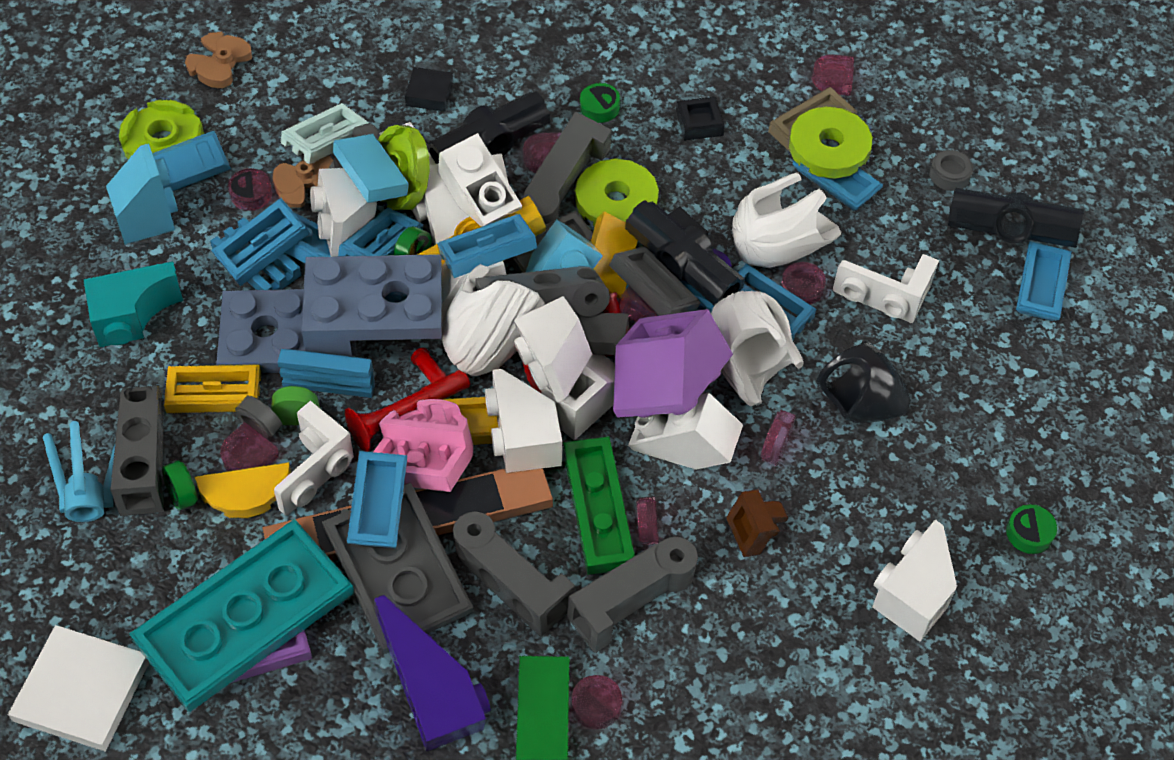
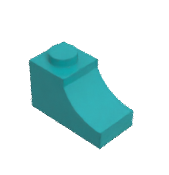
(127, 300)

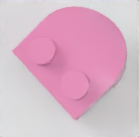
(433, 439)

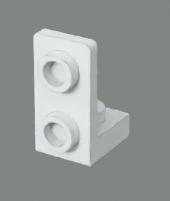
(885, 294)
(330, 457)

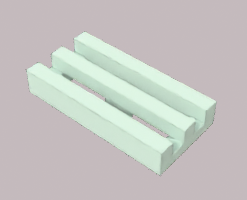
(322, 143)

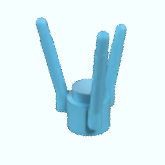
(83, 496)

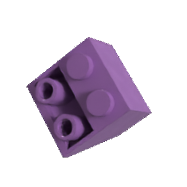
(667, 363)

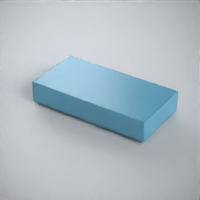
(370, 168)

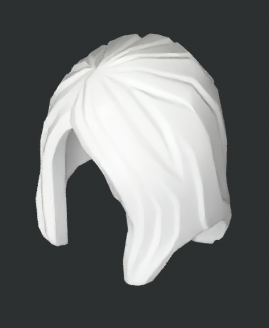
(777, 236)
(481, 323)
(758, 339)

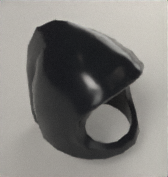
(868, 389)

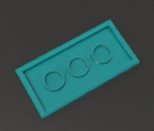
(241, 614)

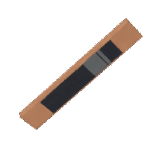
(491, 493)

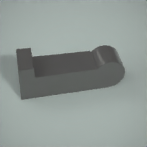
(565, 162)
(578, 285)
(139, 452)
(510, 574)
(629, 587)

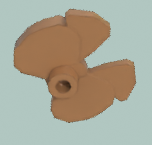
(216, 70)
(292, 180)

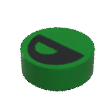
(600, 102)
(413, 241)
(179, 485)
(1031, 529)

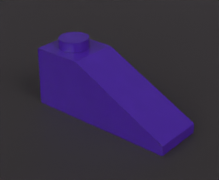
(434, 683)

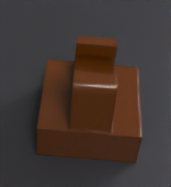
(755, 521)

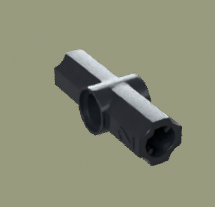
(497, 127)
(1043, 220)
(683, 252)

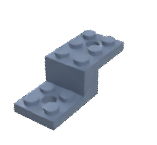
(334, 310)

